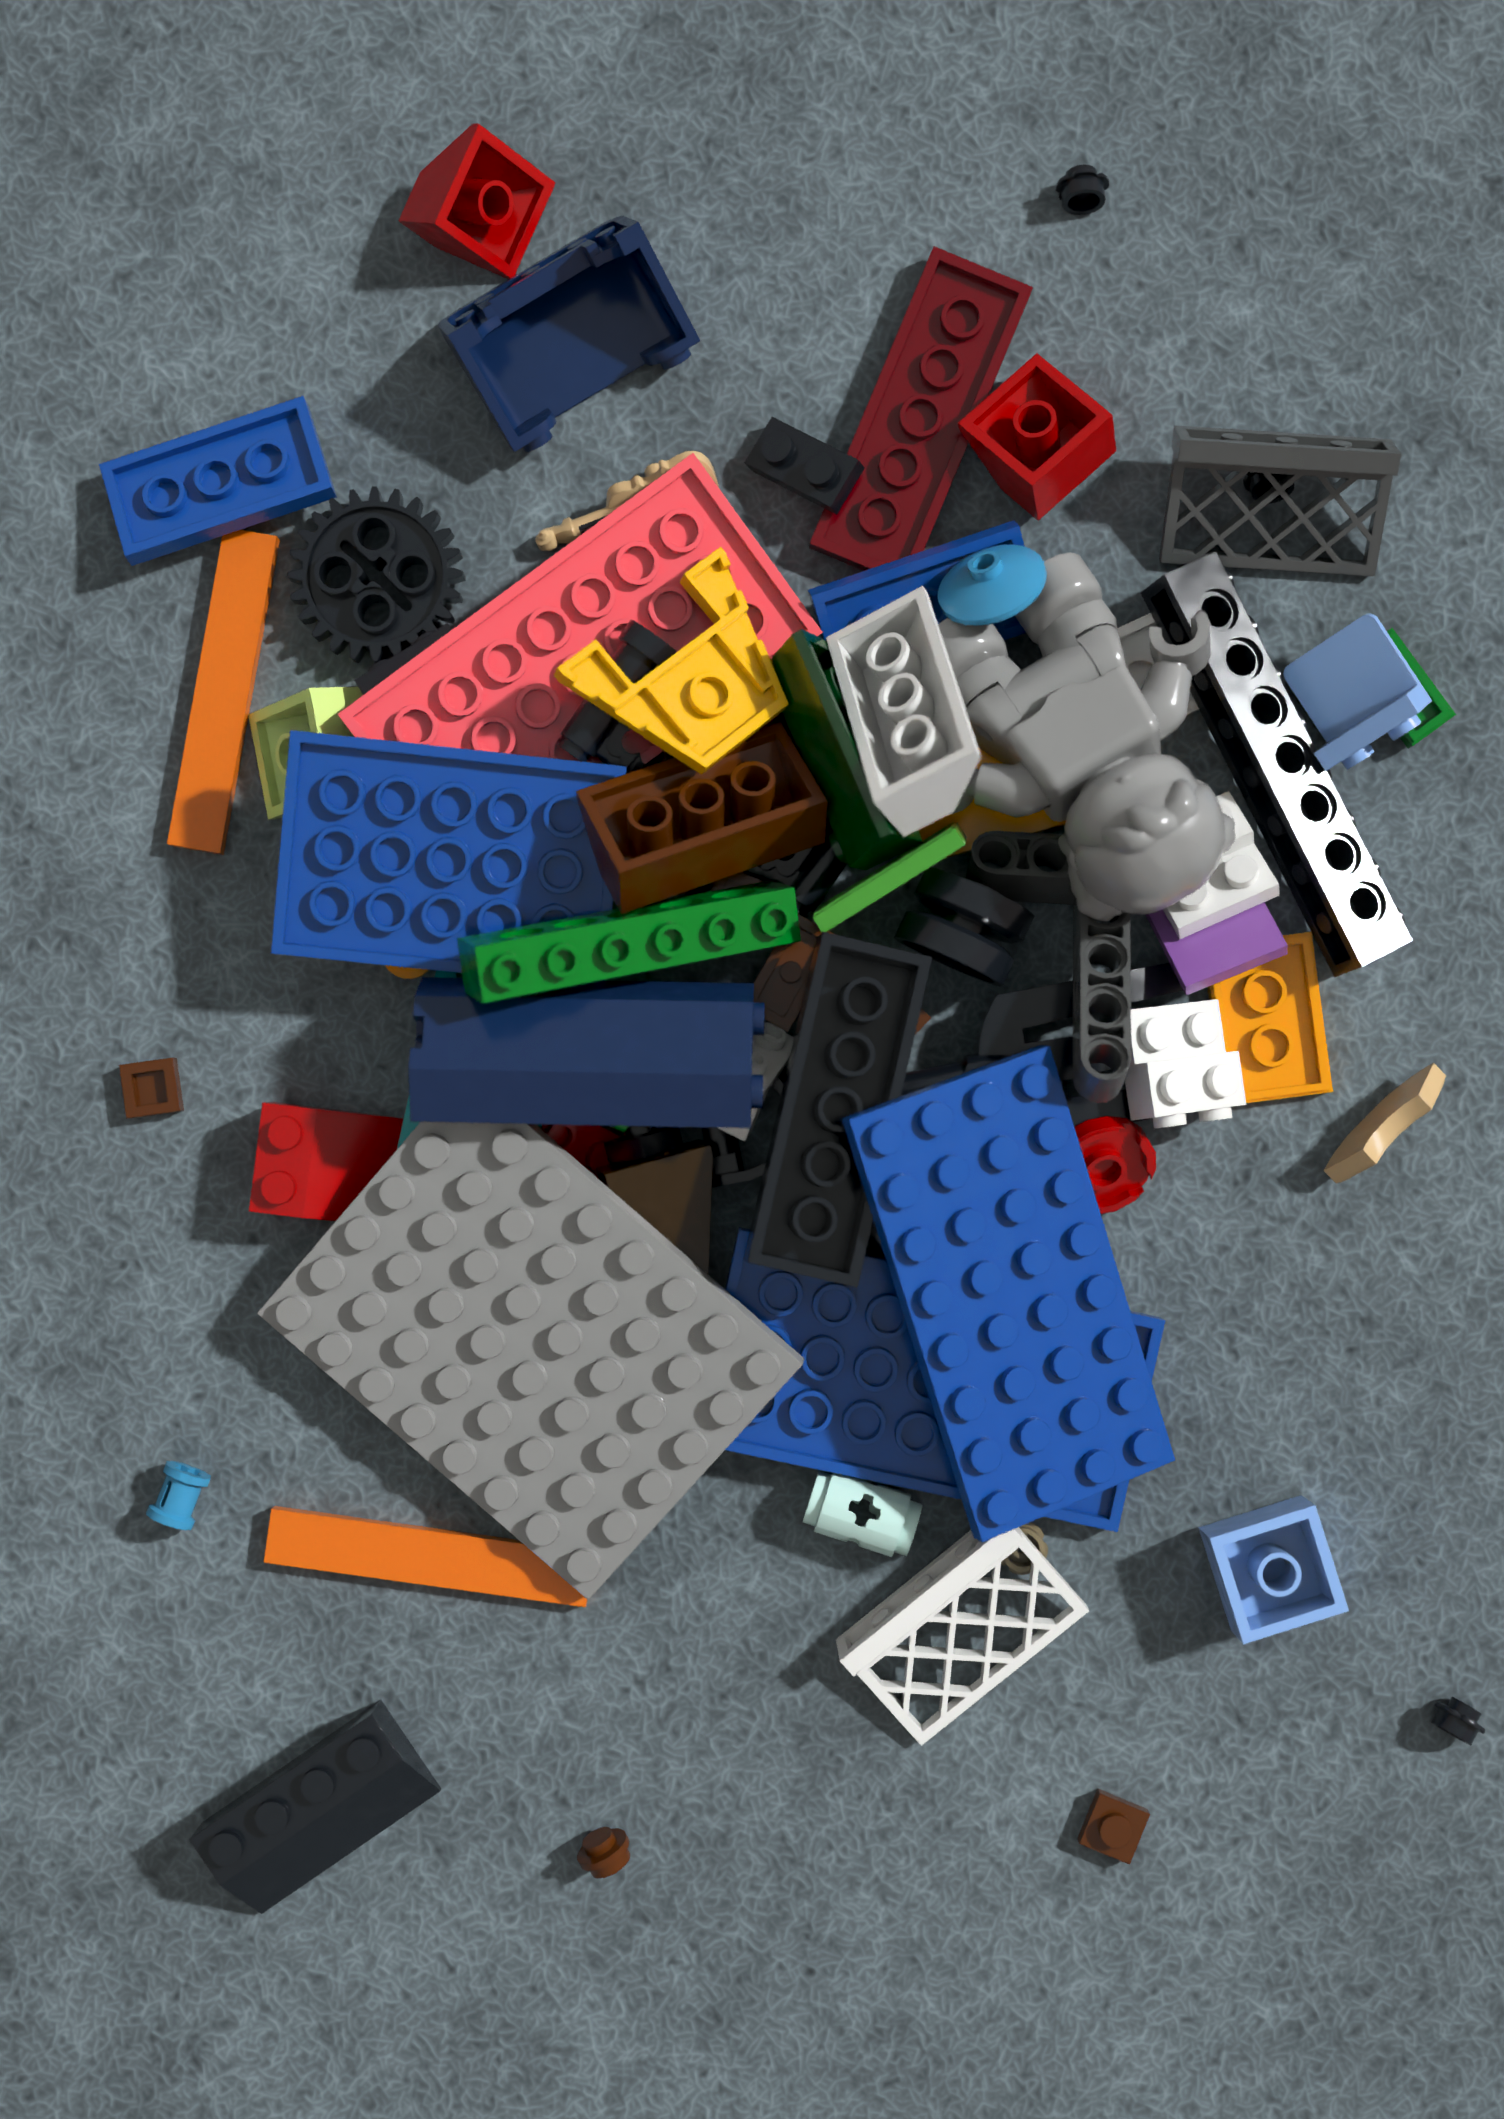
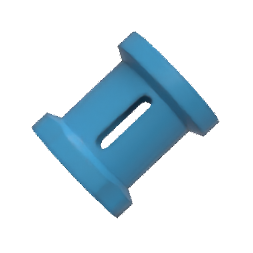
(178, 1495)

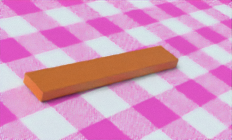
(223, 691)
(413, 1555)

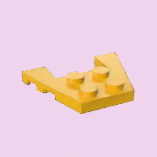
(704, 694)

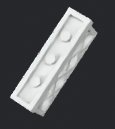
(922, 1601)

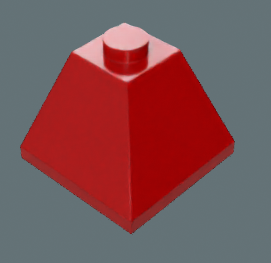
(479, 202)

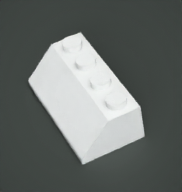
(905, 711)

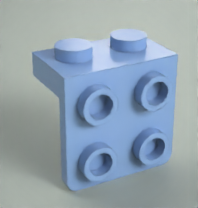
(1356, 691)

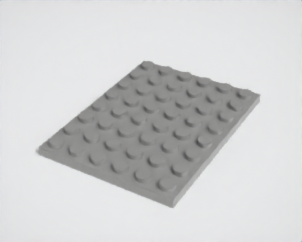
(531, 1339)

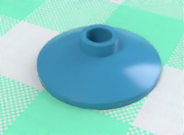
(992, 585)

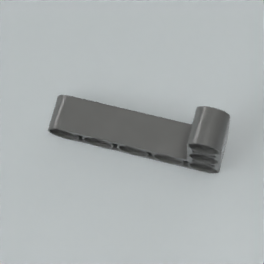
(1092, 944)

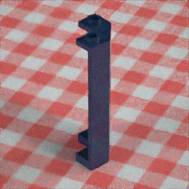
(587, 1055)

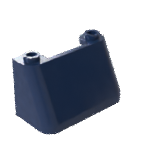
(569, 330)

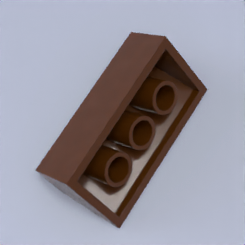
(684, 829)

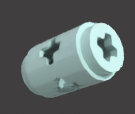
(894, 1512)

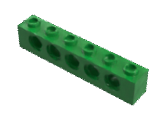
(629, 943)

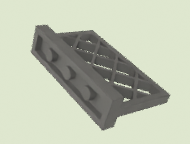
(1279, 454)

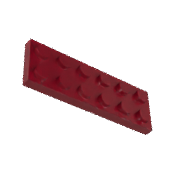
(910, 429)

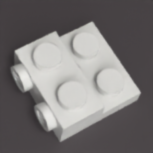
(1235, 886)
(1181, 1065)

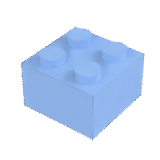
(1273, 1569)

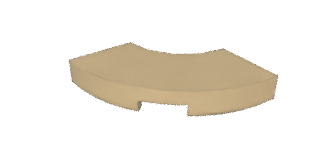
(1384, 1123)

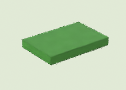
(889, 876)

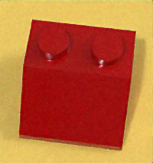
(1039, 435)

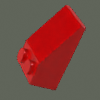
(317, 1158)

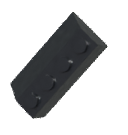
(315, 1810)

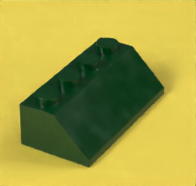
(829, 749)

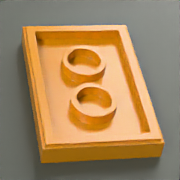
(1277, 1024)

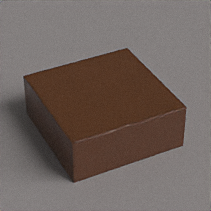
(151, 1088)

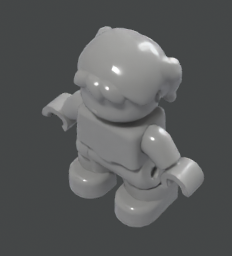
(1089, 745)

